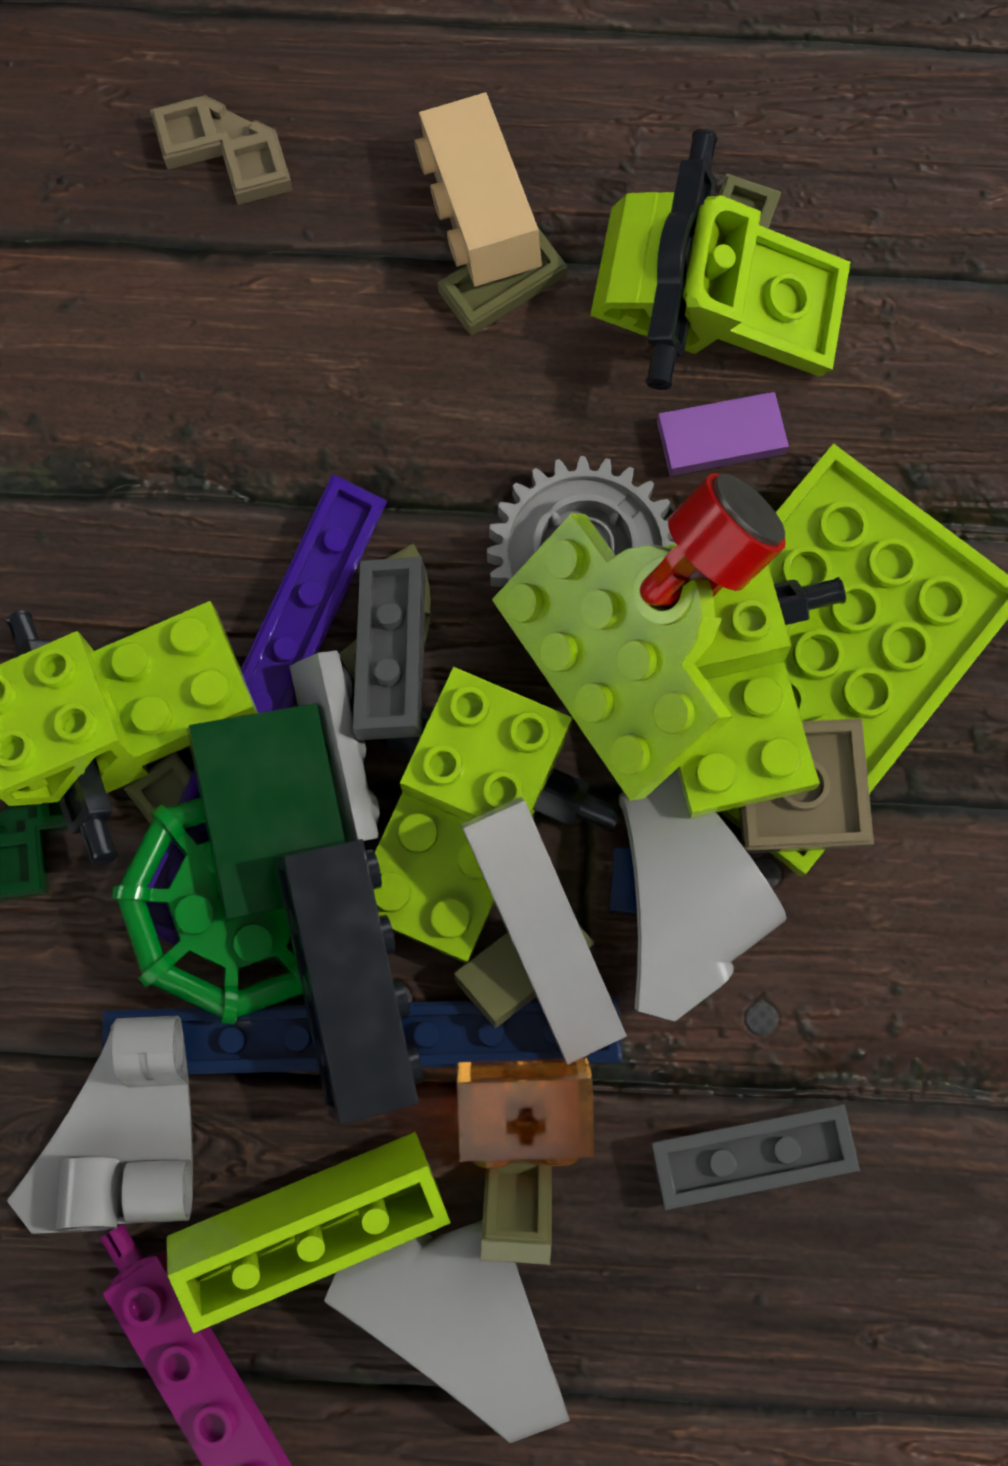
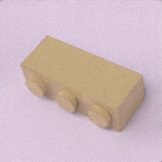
(478, 190)

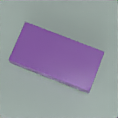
(722, 433)

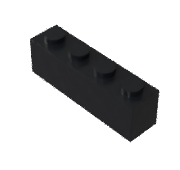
(348, 980)

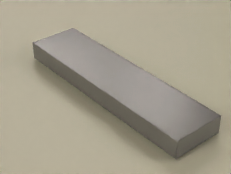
(543, 929)

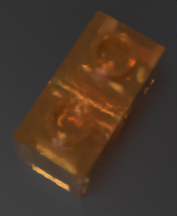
(490, 1106)

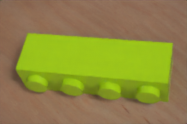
(304, 1232)

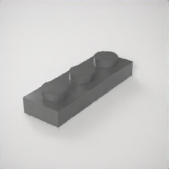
(390, 649)
(754, 1157)

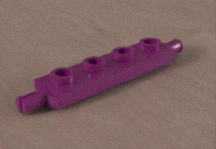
(185, 1365)

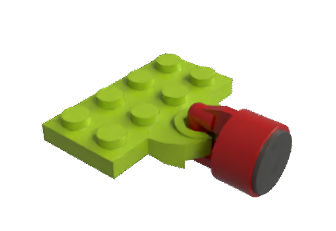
(630, 626)

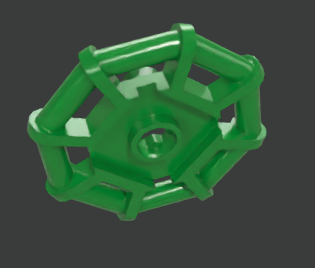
(200, 924)

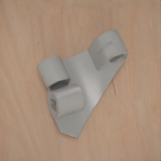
(694, 898)

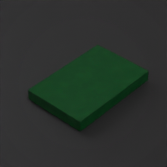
(262, 797)

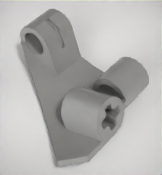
(122, 1143)
(458, 1326)

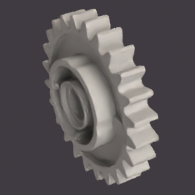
(610, 502)

